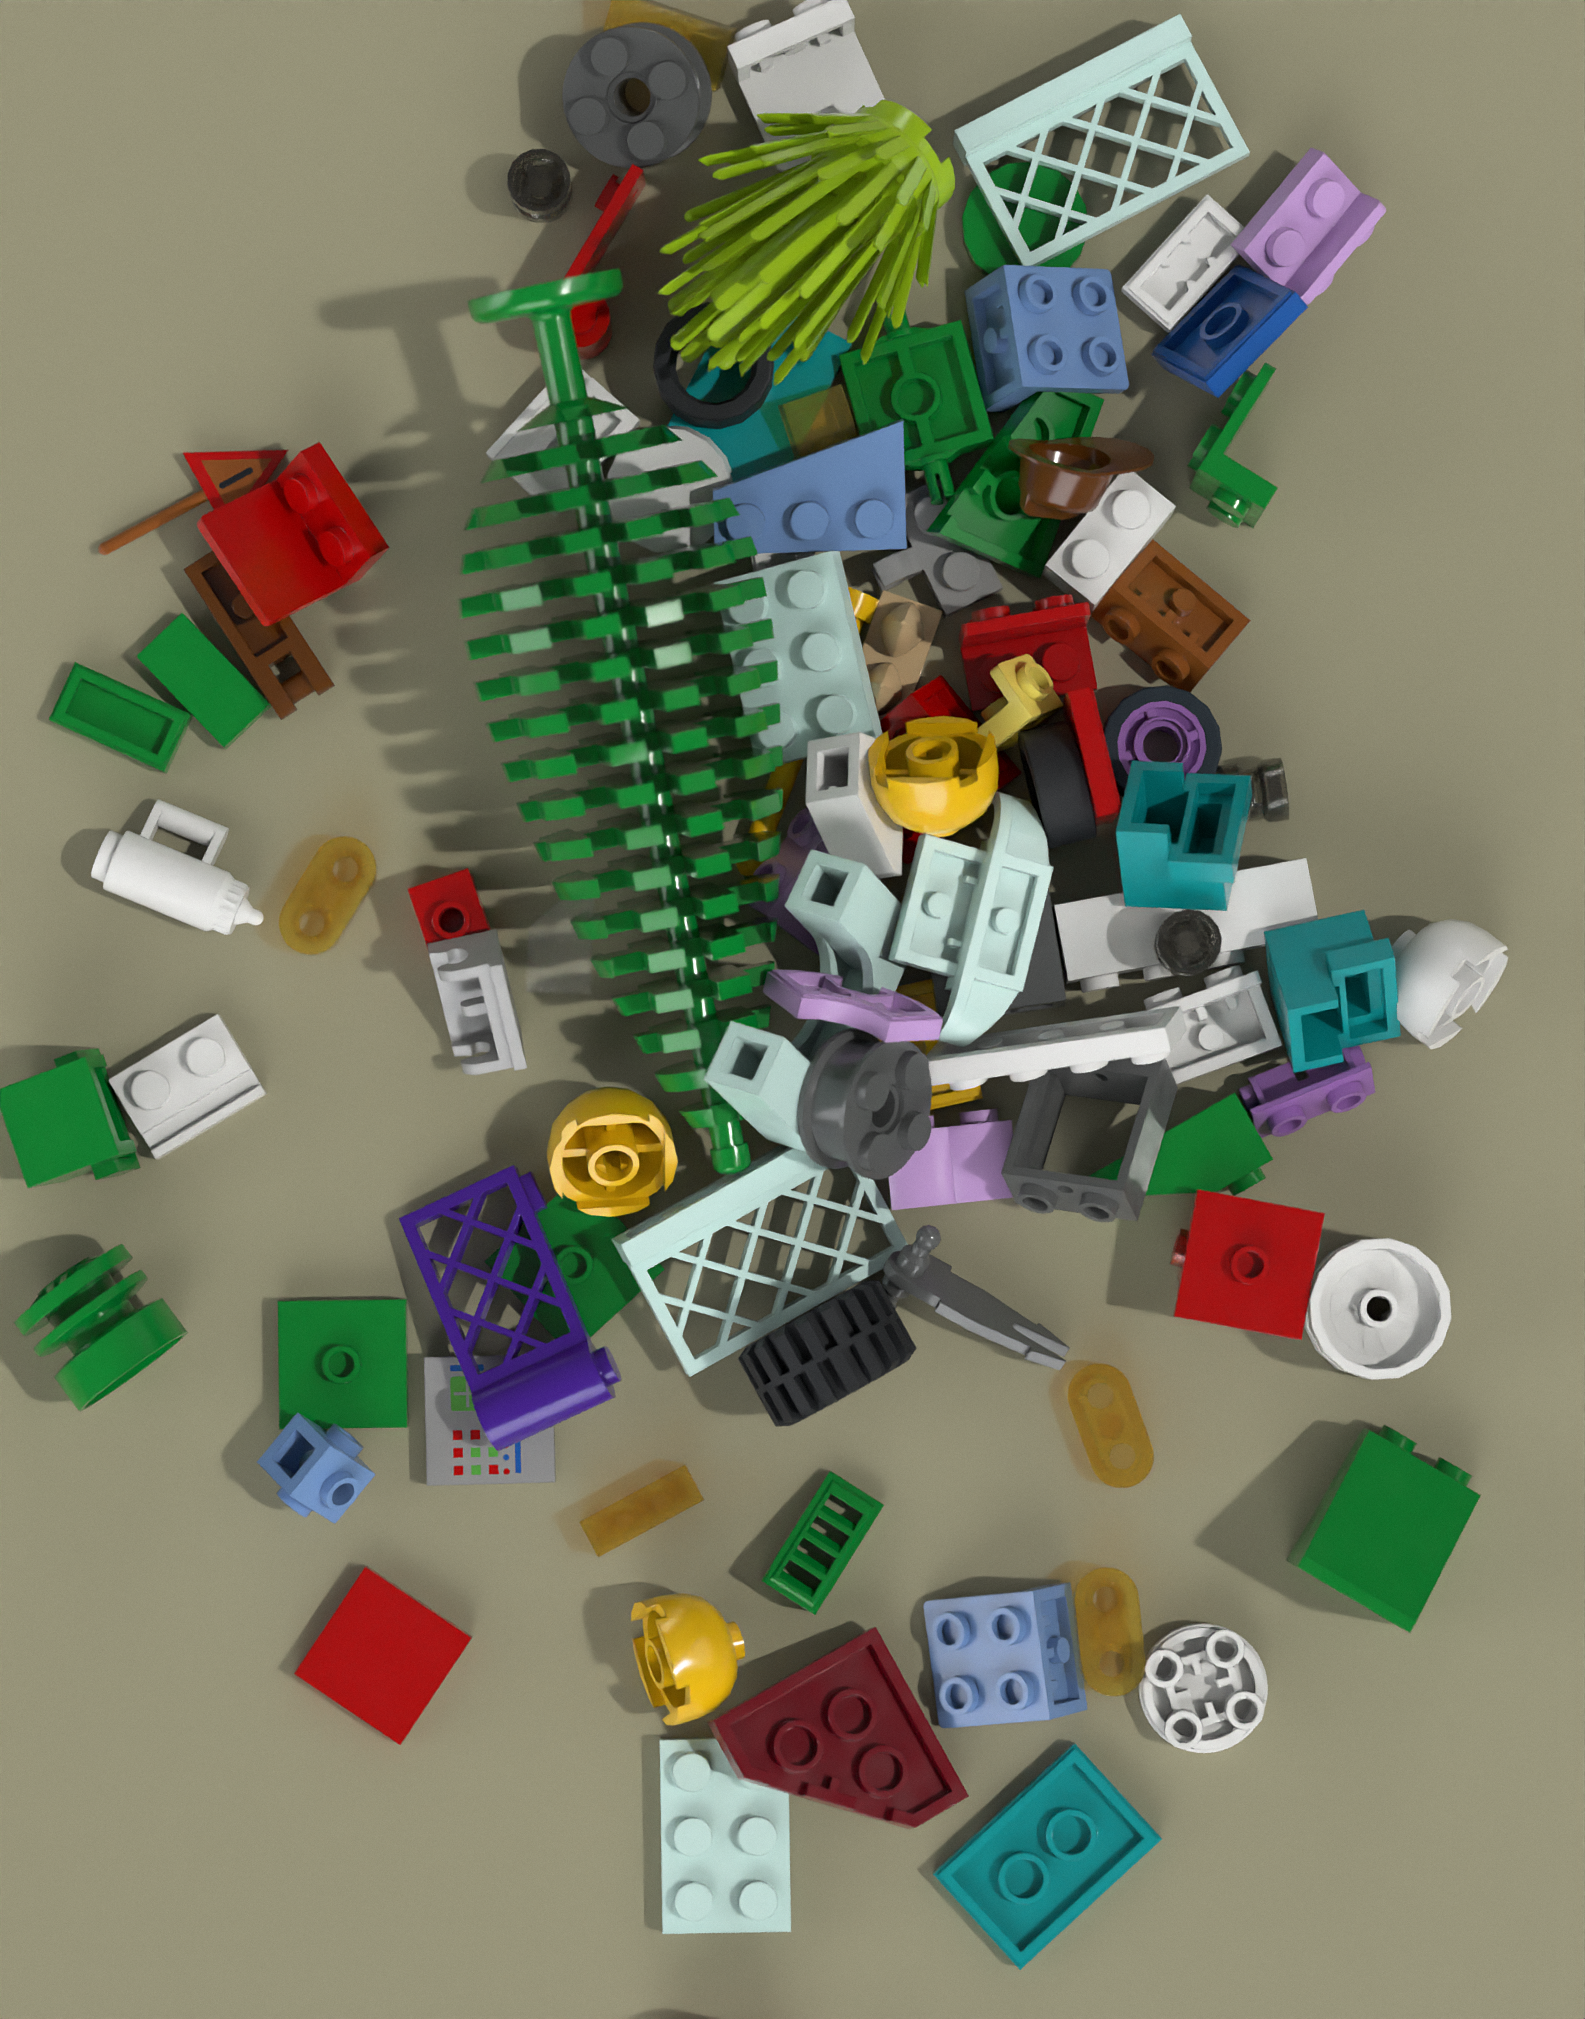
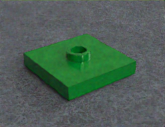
(588, 1261)
(344, 1362)

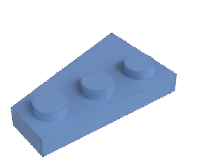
(825, 500)

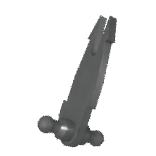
(931, 1280)

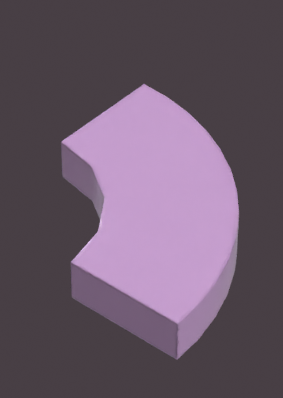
(821, 997)

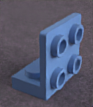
(1045, 333)
(1005, 1657)

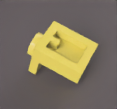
(1025, 703)

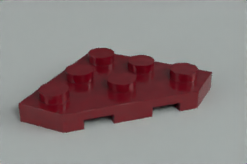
(844, 1738)

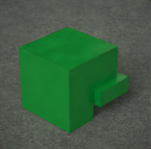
(68, 1122)

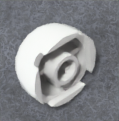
(1442, 975)

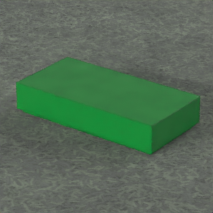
(204, 681)
(120, 717)

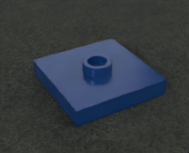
(1228, 330)

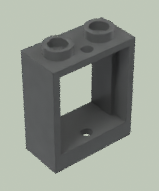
(1095, 1198)

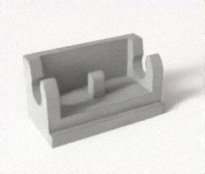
(478, 1002)

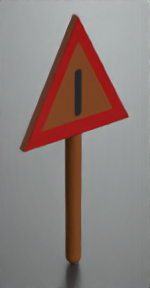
(222, 479)

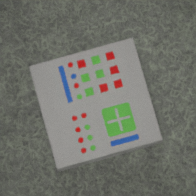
(457, 1443)

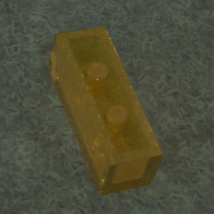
(642, 1510)

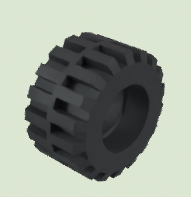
(827, 1353)

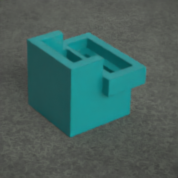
(1180, 836)
(1331, 988)

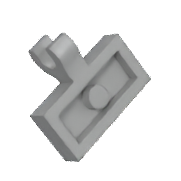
(952, 573)

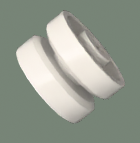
(1406, 1333)

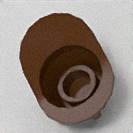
(1072, 474)

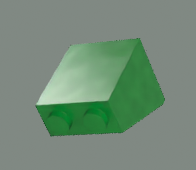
(1386, 1526)

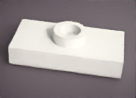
(1185, 264)

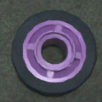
(1166, 711)

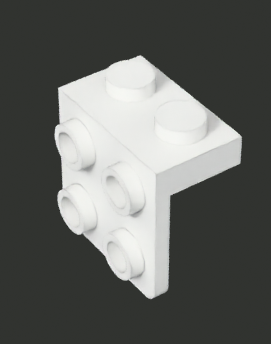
(803, 66)

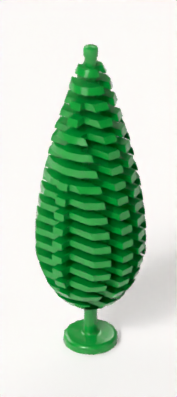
(632, 705)

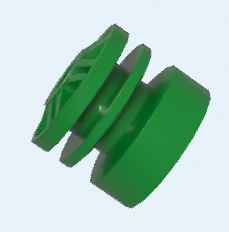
(100, 1326)

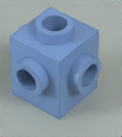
(316, 1468)

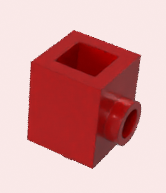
(449, 907)

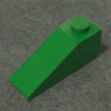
(1206, 1153)

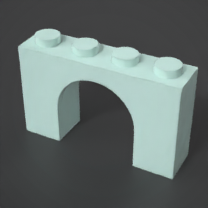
(854, 930)

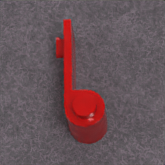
(593, 320)

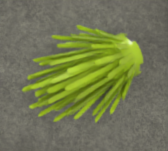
(811, 235)

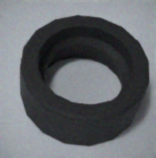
(694, 410)
(1057, 783)

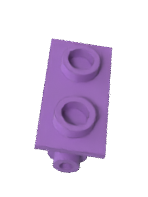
(1284, 1105)

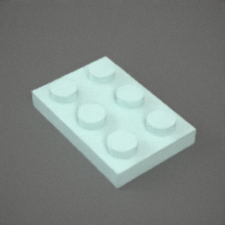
(818, 655)
(720, 1845)

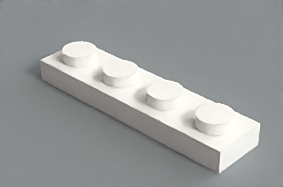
(1078, 1044)

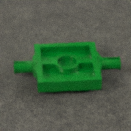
(929, 384)

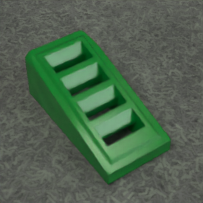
(793, 1588)

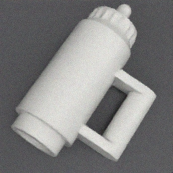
(172, 880)

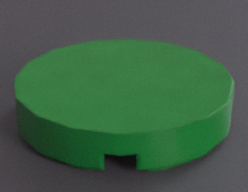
(983, 235)

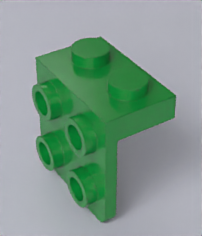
(1232, 489)

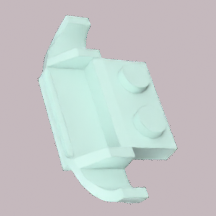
(976, 916)

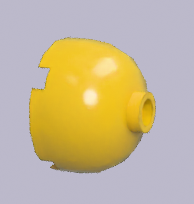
(935, 774)
(611, 1151)
(686, 1655)

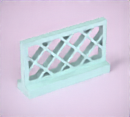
(1074, 95)
(720, 1206)

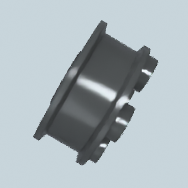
(598, 104)
(865, 1104)

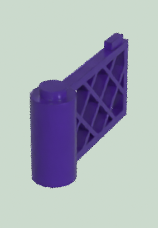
(542, 1384)

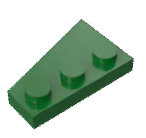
(986, 506)

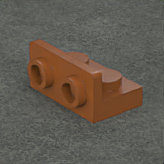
(1169, 617)

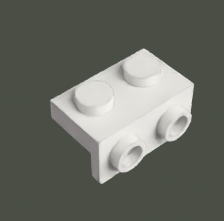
(1221, 1022)

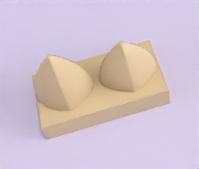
(898, 648)

